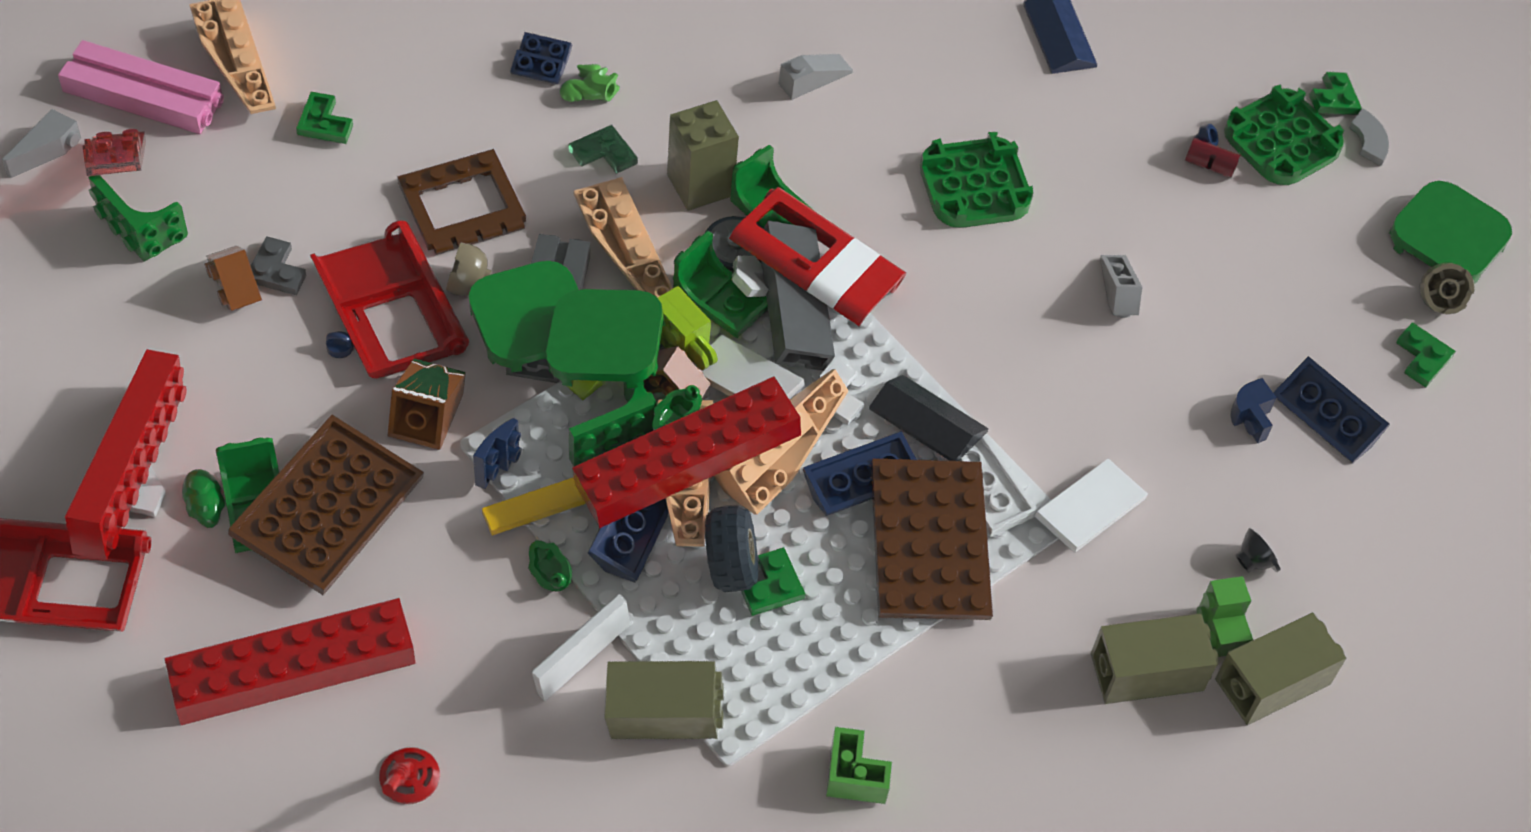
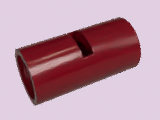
(1212, 157)

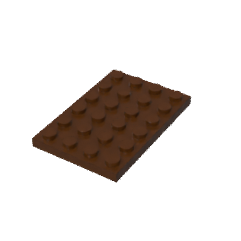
(326, 504)
(930, 540)

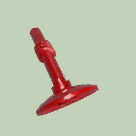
(405, 774)

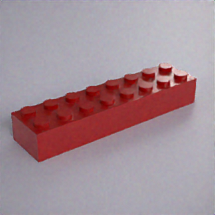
(687, 451)
(125, 455)
(289, 661)

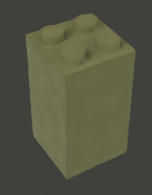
(701, 154)
(1153, 658)
(1280, 668)
(664, 700)

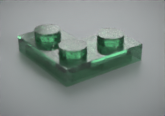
(605, 144)

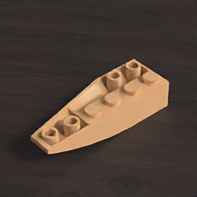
(232, 48)
(622, 234)
(766, 475)
(689, 509)

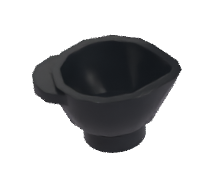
(1256, 553)

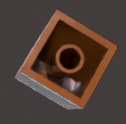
(425, 403)

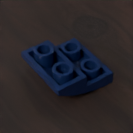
(541, 58)
(497, 452)

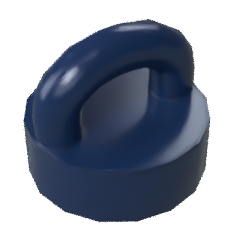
(1208, 134)
(339, 344)

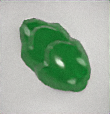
(677, 405)
(203, 497)
(549, 566)

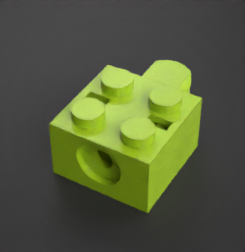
(686, 328)

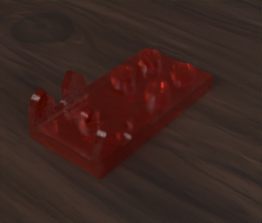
(114, 152)

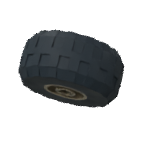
(731, 548)

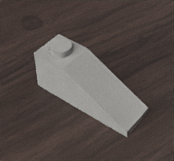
(811, 72)
(43, 143)
(1121, 285)

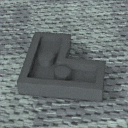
(270, 267)

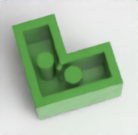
(1224, 612)
(856, 776)

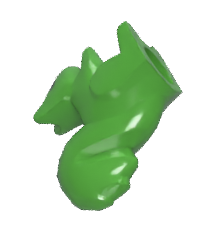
(592, 87)

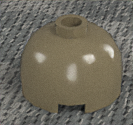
(468, 268)
(1446, 288)

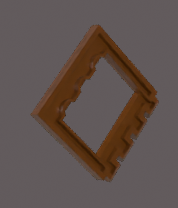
(461, 171)

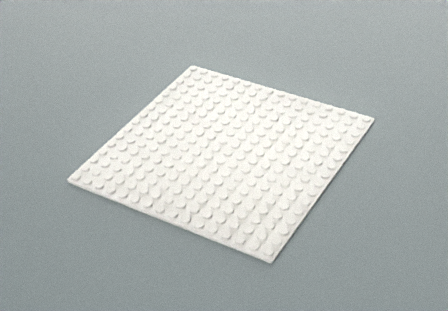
(789, 656)

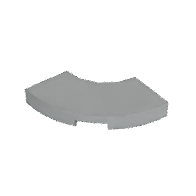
(1372, 135)

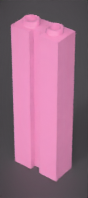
(141, 87)

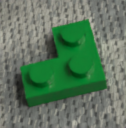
(1337, 97)
(319, 123)
(1429, 352)
(778, 588)

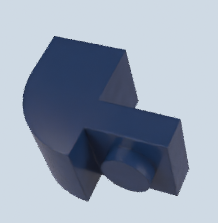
(1250, 407)

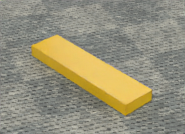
(532, 506)

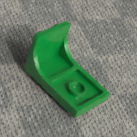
(752, 182)
(141, 231)
(712, 288)
(613, 428)
(245, 473)

